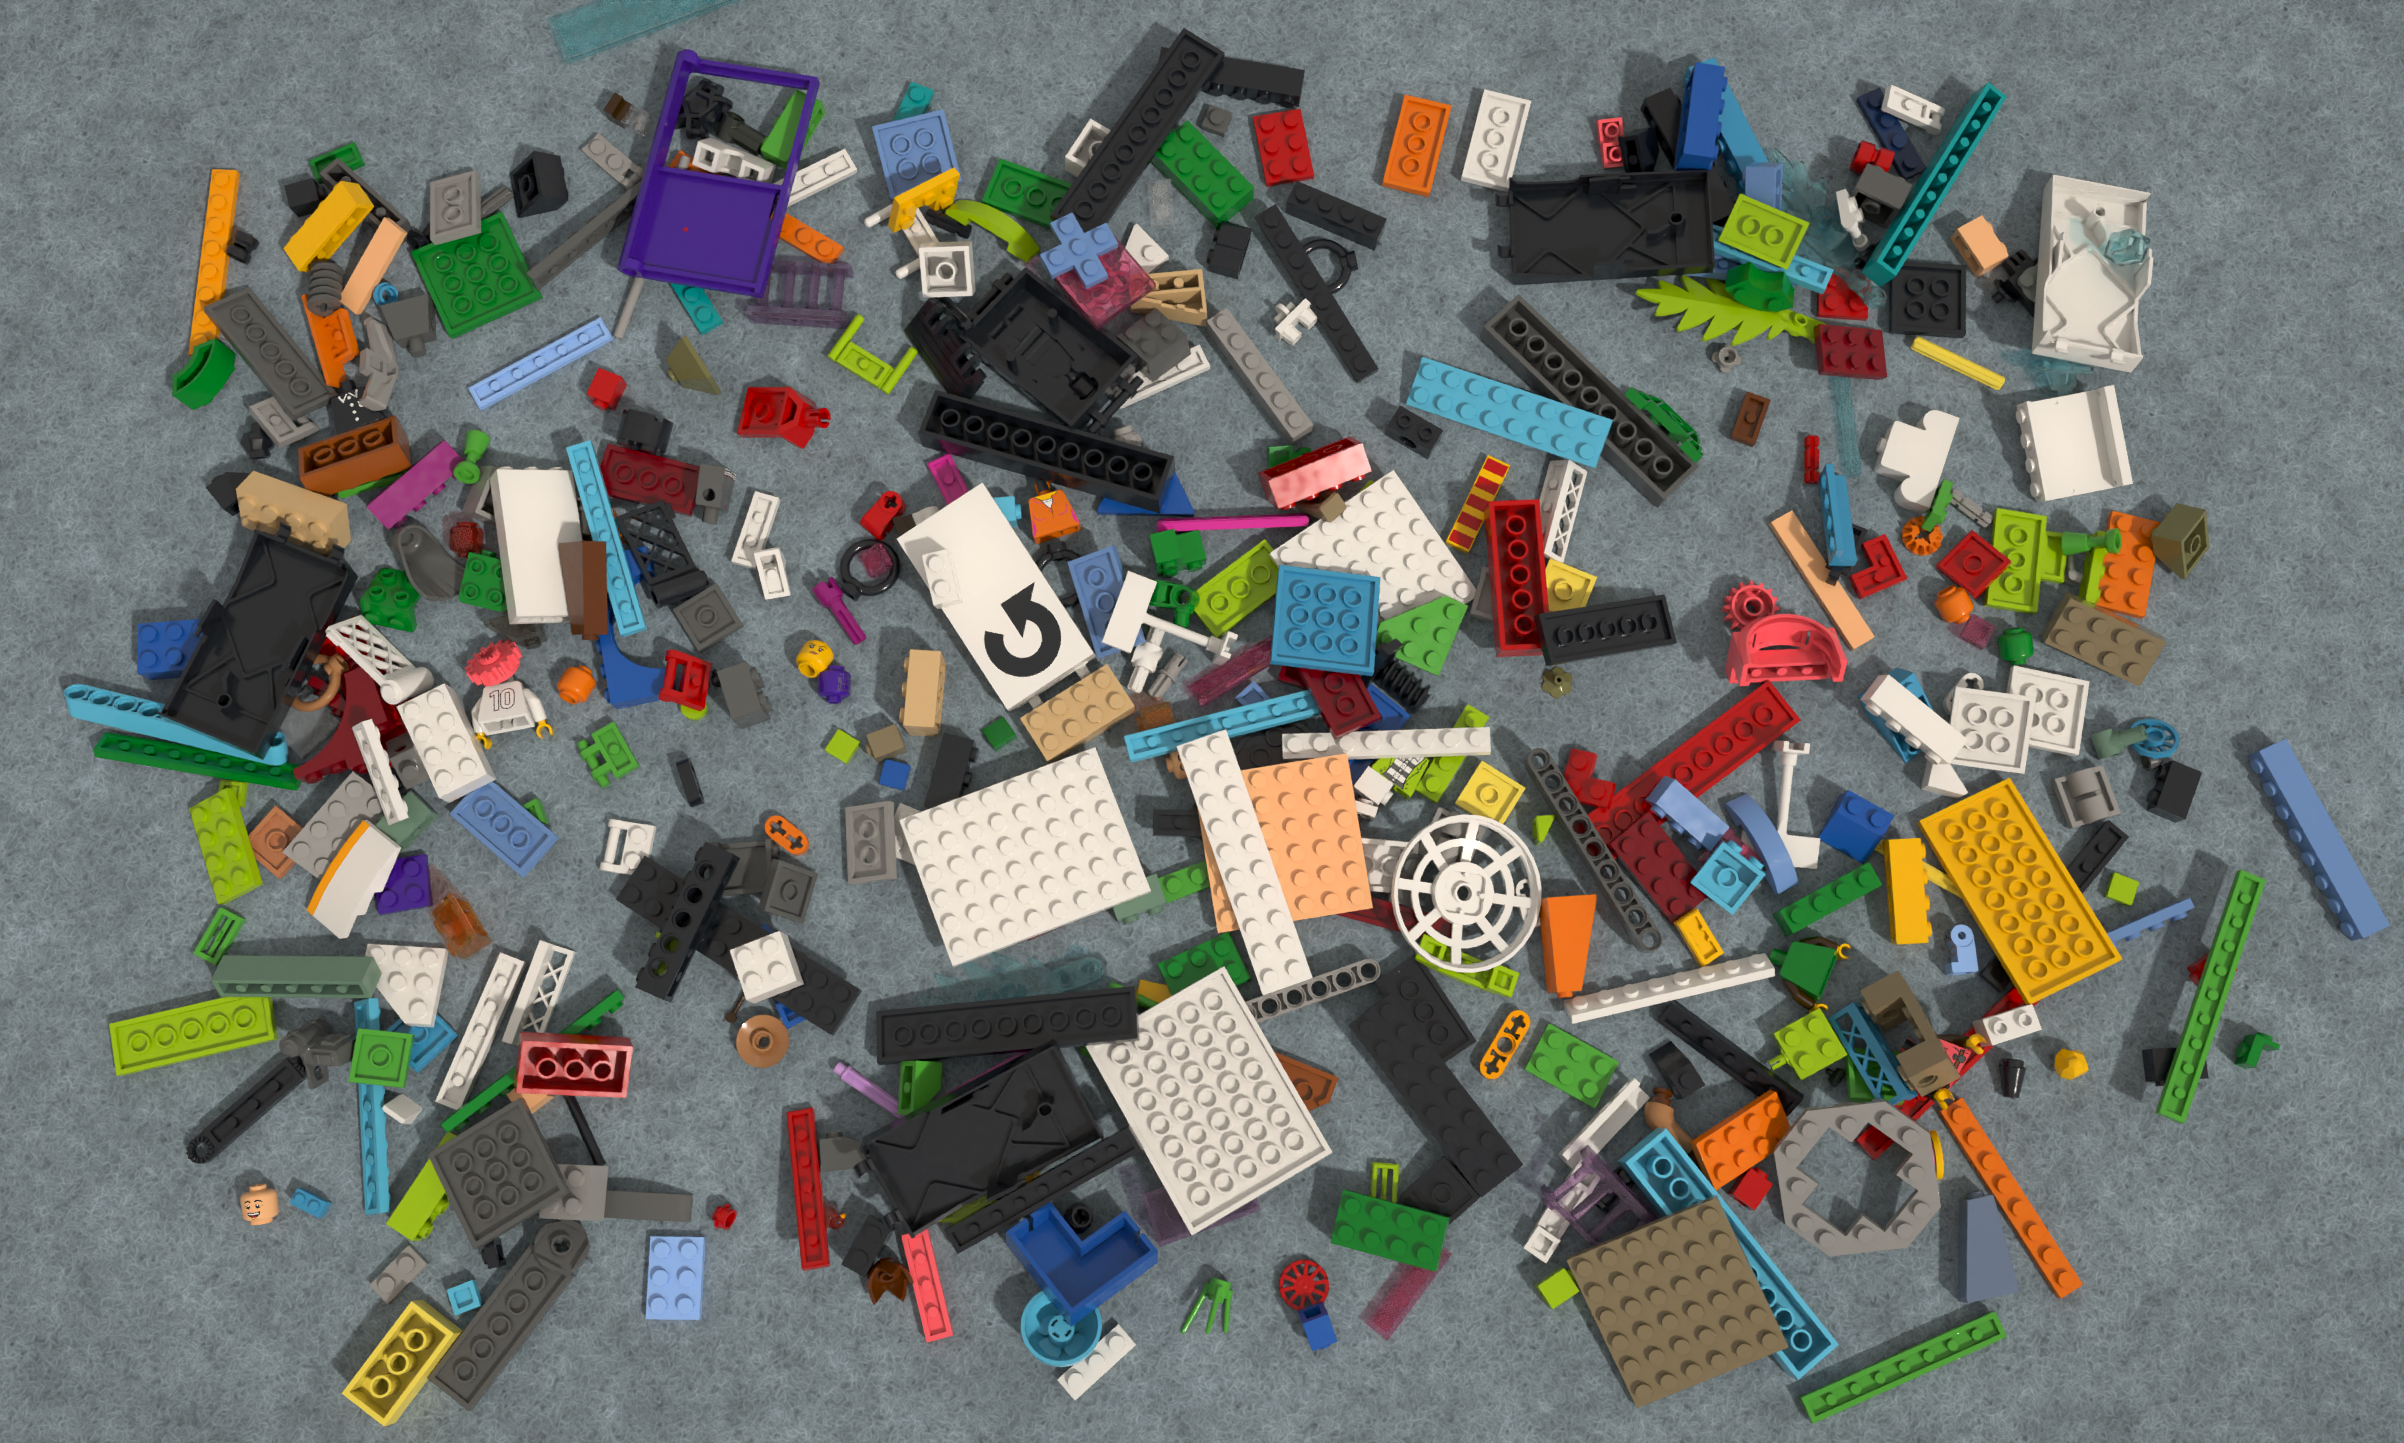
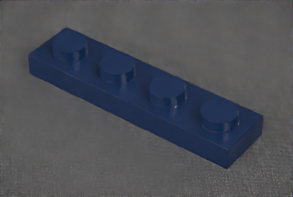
(1891, 135)

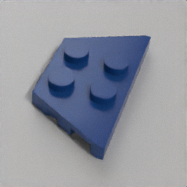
(1175, 504)

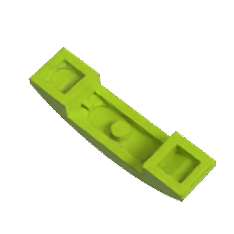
(998, 223)
(1495, 980)

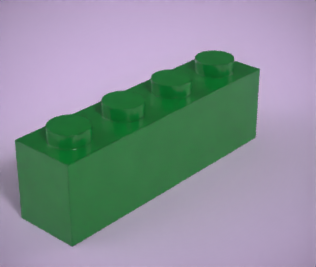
(1827, 899)

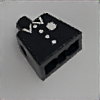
(348, 412)

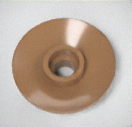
(749, 1041)

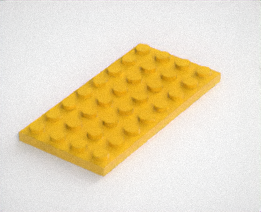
(2019, 891)

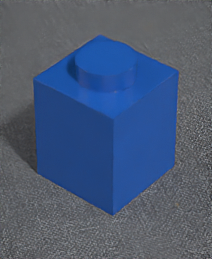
(1317, 1326)

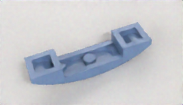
(1766, 841)

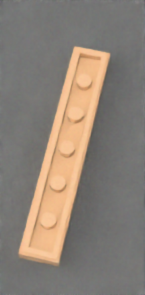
(1812, 568)

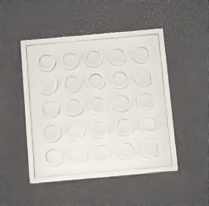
(1384, 538)

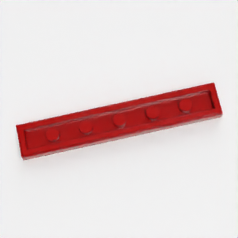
(808, 1189)

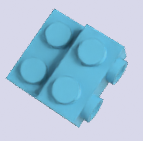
(1728, 876)

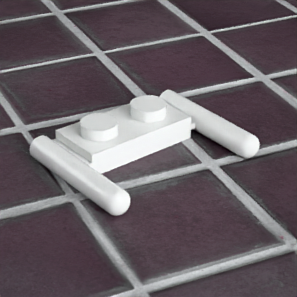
(916, 234)

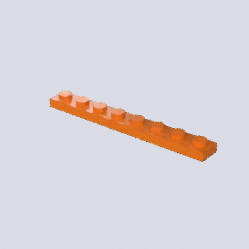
(793, 231)
(2010, 1198)

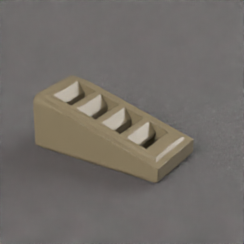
(1325, 506)

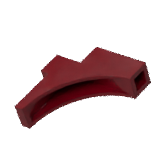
(342, 751)

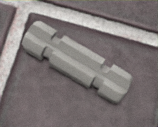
(1971, 509)

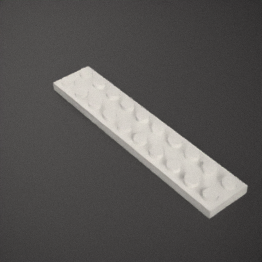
(1244, 862)

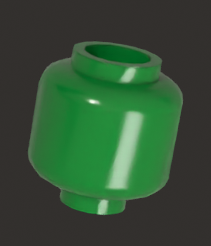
(2015, 645)

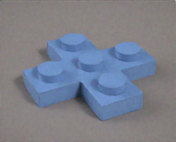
(1078, 251)

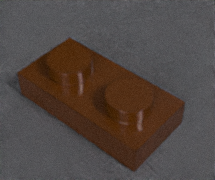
(1749, 419)

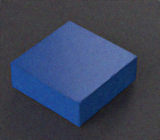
(894, 774)

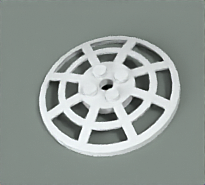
(1479, 897)

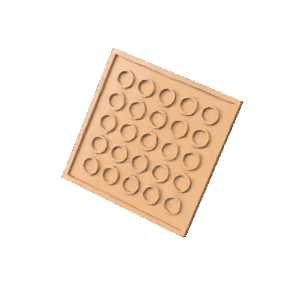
(1310, 836)

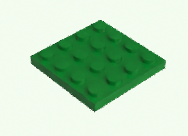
(477, 276)

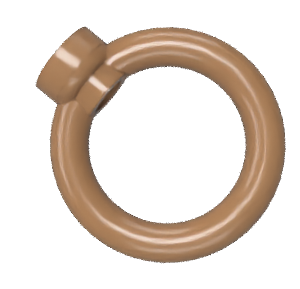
(335, 667)

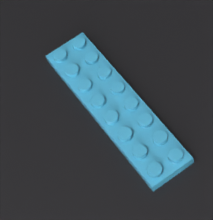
(1509, 412)

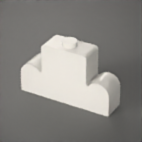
(1916, 457)

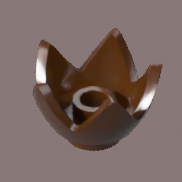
(890, 1276)

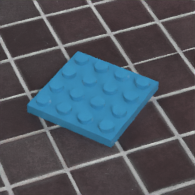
(1325, 620)

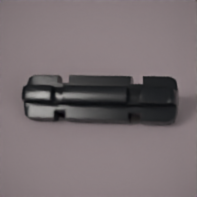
(948, 223)

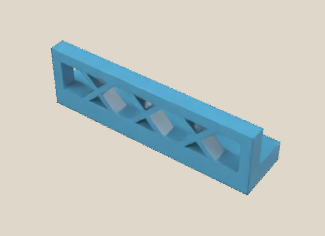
(1837, 518)
(1878, 1047)

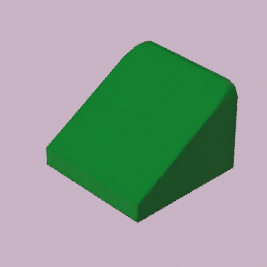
(999, 733)

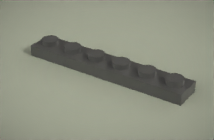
(584, 239)

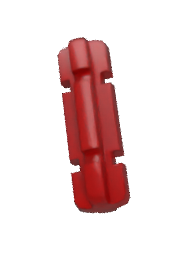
(1811, 459)

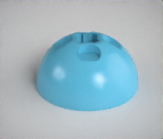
(1043, 1320)

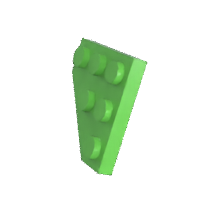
(1424, 632)

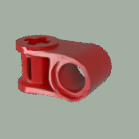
(879, 518)

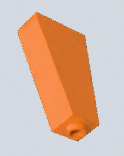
(1566, 940)

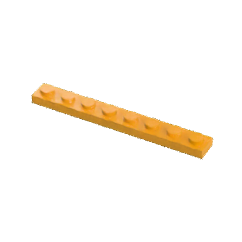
(213, 259)

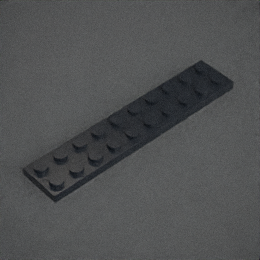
(1140, 131)
(820, 1000)
(1007, 1025)

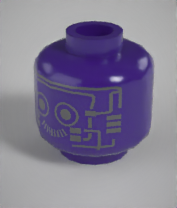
(834, 684)

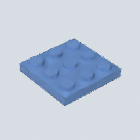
(914, 150)

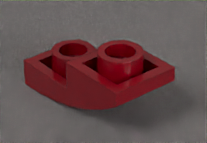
(336, 703)

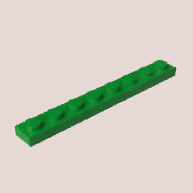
(194, 761)
(504, 1084)

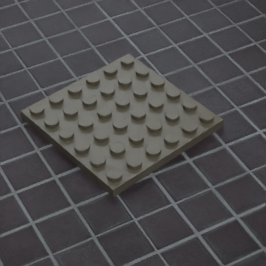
(1677, 1301)

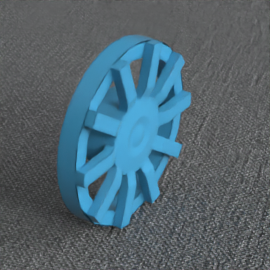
(2156, 739)

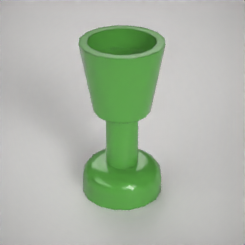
(475, 446)
(2081, 542)

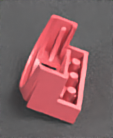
(1816, 660)

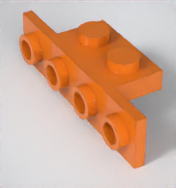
(333, 341)

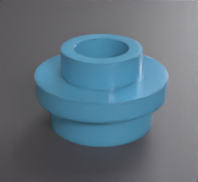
(392, 294)

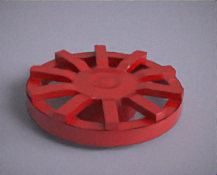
(1303, 1284)

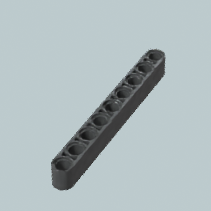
(1604, 857)

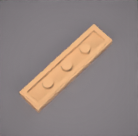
(372, 265)

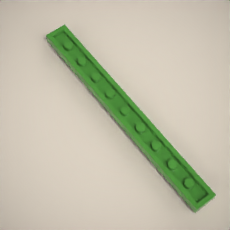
(2210, 997)

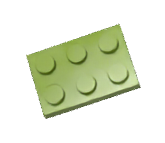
(1764, 231)

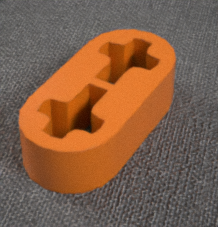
(783, 840)

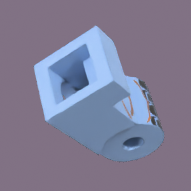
(1962, 951)

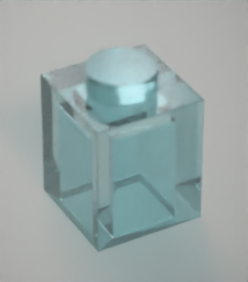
(2127, 247)

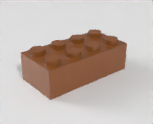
(355, 457)

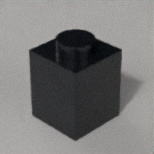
(305, 196)

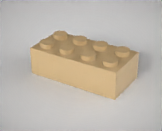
(314, 518)
(1078, 714)

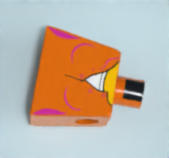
(1051, 514)

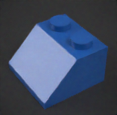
(1855, 826)

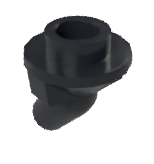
(419, 239)

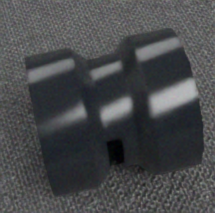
(242, 247)

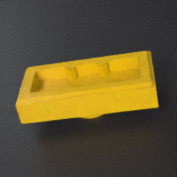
(1698, 937)

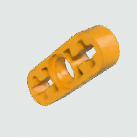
(1493, 1046)

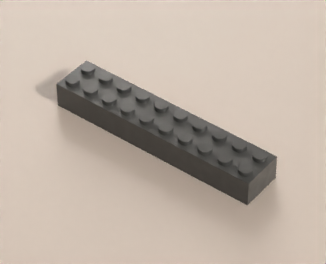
(1566, 376)

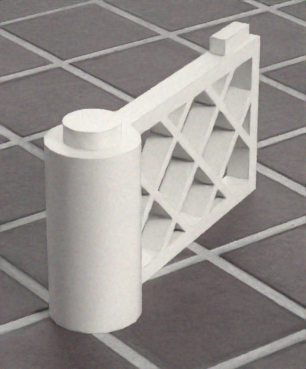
(398, 683)

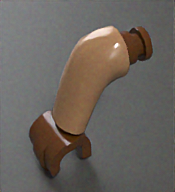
(1660, 1114)

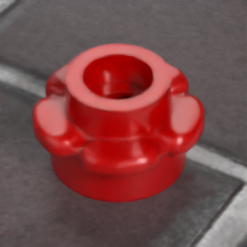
(724, 1216)

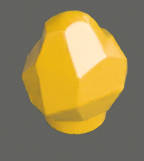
(2070, 1064)

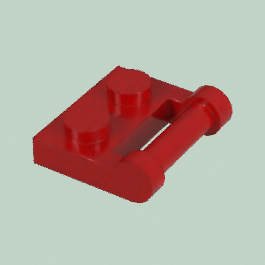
(693, 680)

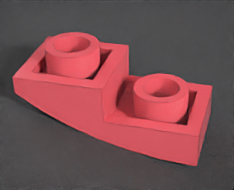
(1608, 133)

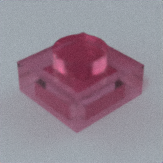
(876, 560)
(1977, 632)

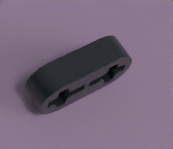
(690, 782)

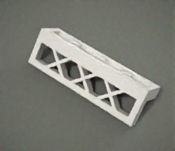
(1553, 505)
(531, 988)
(1606, 1122)

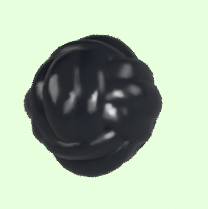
(1078, 1217)

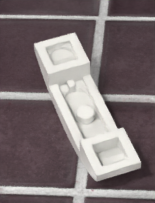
(1552, 1224)

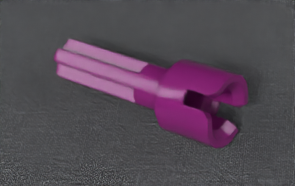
(831, 597)

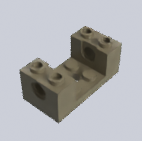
(1926, 1064)

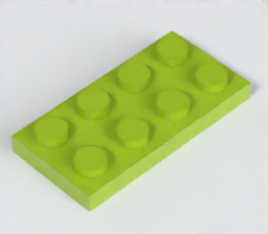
(2021, 540)
(1237, 590)
(225, 846)

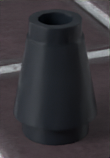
(2012, 1076)

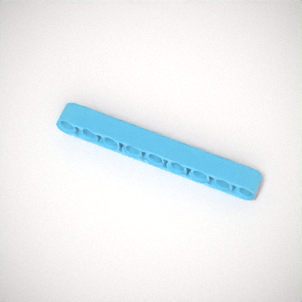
(141, 717)

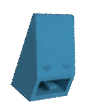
(1896, 739)

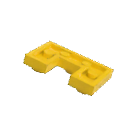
(935, 193)

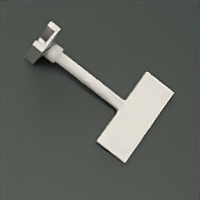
(1131, 613)
(1802, 850)

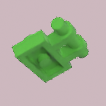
(614, 750)

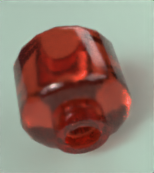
(466, 538)

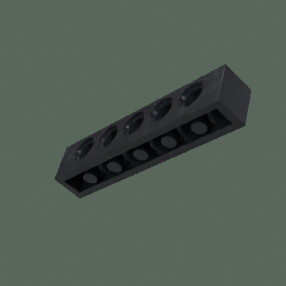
(691, 935)

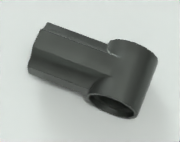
(735, 131)

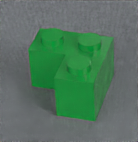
(1177, 552)

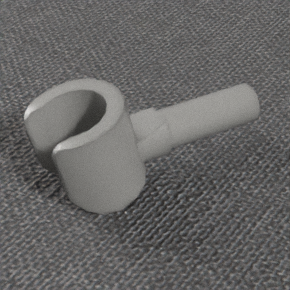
(2071, 575)

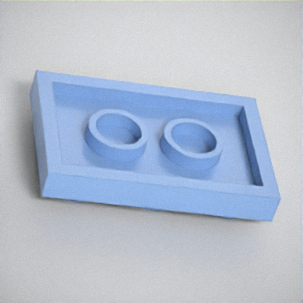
(675, 1278)

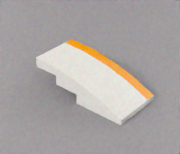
(353, 879)

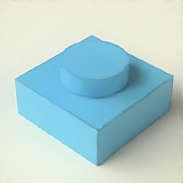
(465, 1297)

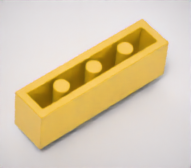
(329, 225)
(1906, 891)

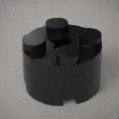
(644, 432)

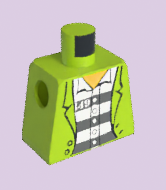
(1402, 772)

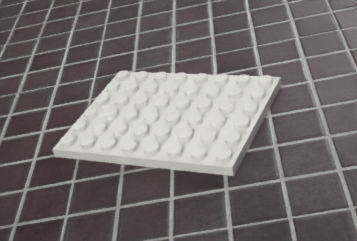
(1024, 856)
(1210, 1101)

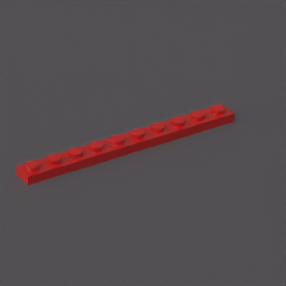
(1876, 1142)

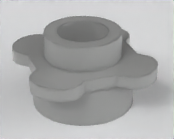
(1729, 352)

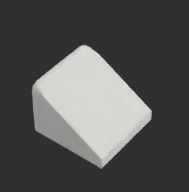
(402, 1109)

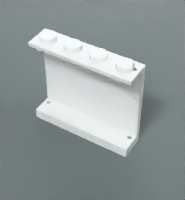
(2074, 444)

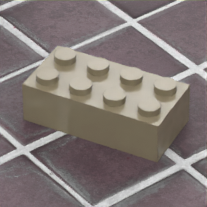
(2103, 639)

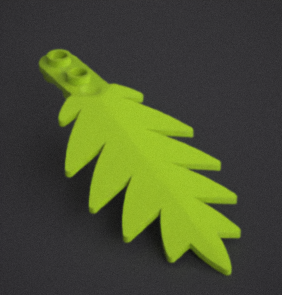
(1725, 312)

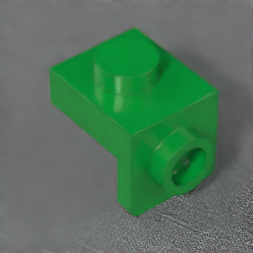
(2251, 1048)

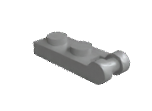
(613, 161)

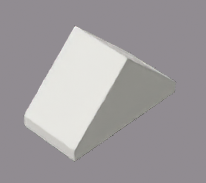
(1942, 780)

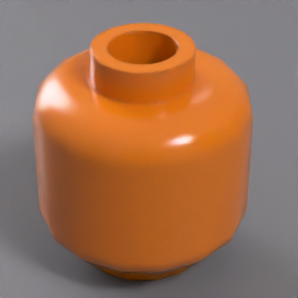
(1954, 604)
(576, 684)

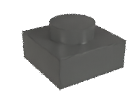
(1216, 121)

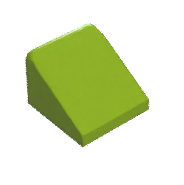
(1541, 827)

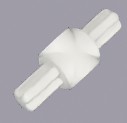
(1146, 659)

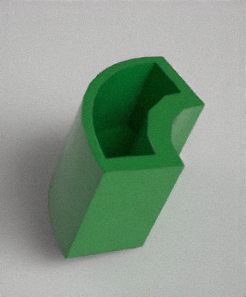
(1760, 289)
(203, 374)

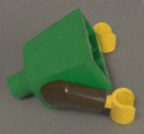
(1808, 968)

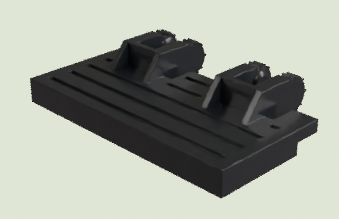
(945, 350)

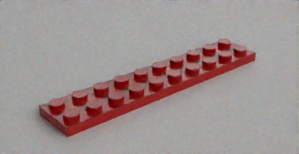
(1700, 760)

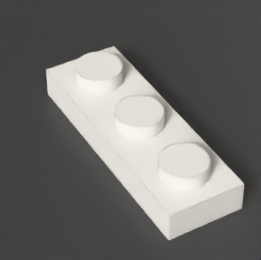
(755, 529)
(1103, 1357)

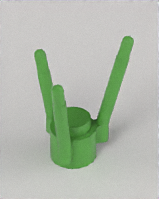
(1218, 1291)

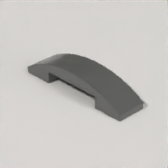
(648, 1206)

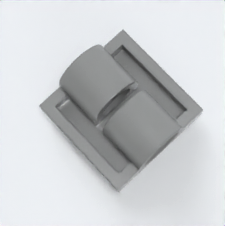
(2085, 796)
(1449, 832)

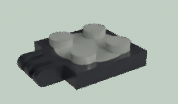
(2023, 279)

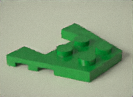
(1663, 414)

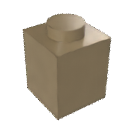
(885, 743)

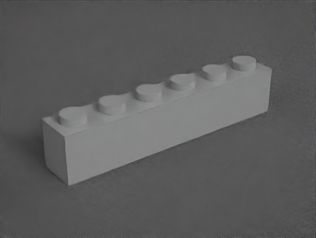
(1259, 377)

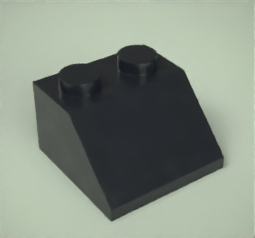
(539, 184)

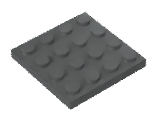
(499, 1173)

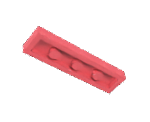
(927, 1286)

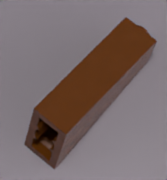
(585, 587)

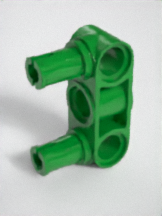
(1169, 596)

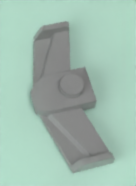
(378, 365)

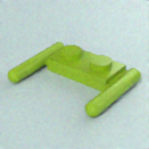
(865, 364)

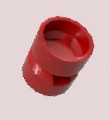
(1867, 153)

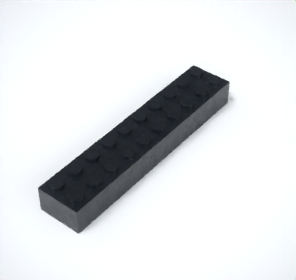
(1047, 451)

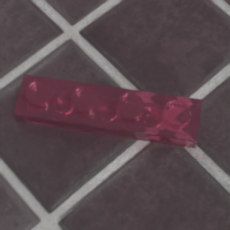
(1232, 673)
(1402, 1298)

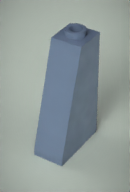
(1983, 1254)

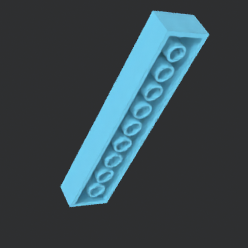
(1675, 1182)

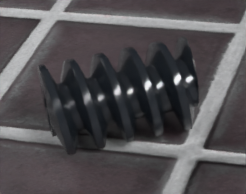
(1405, 686)

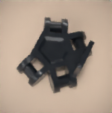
(705, 104)

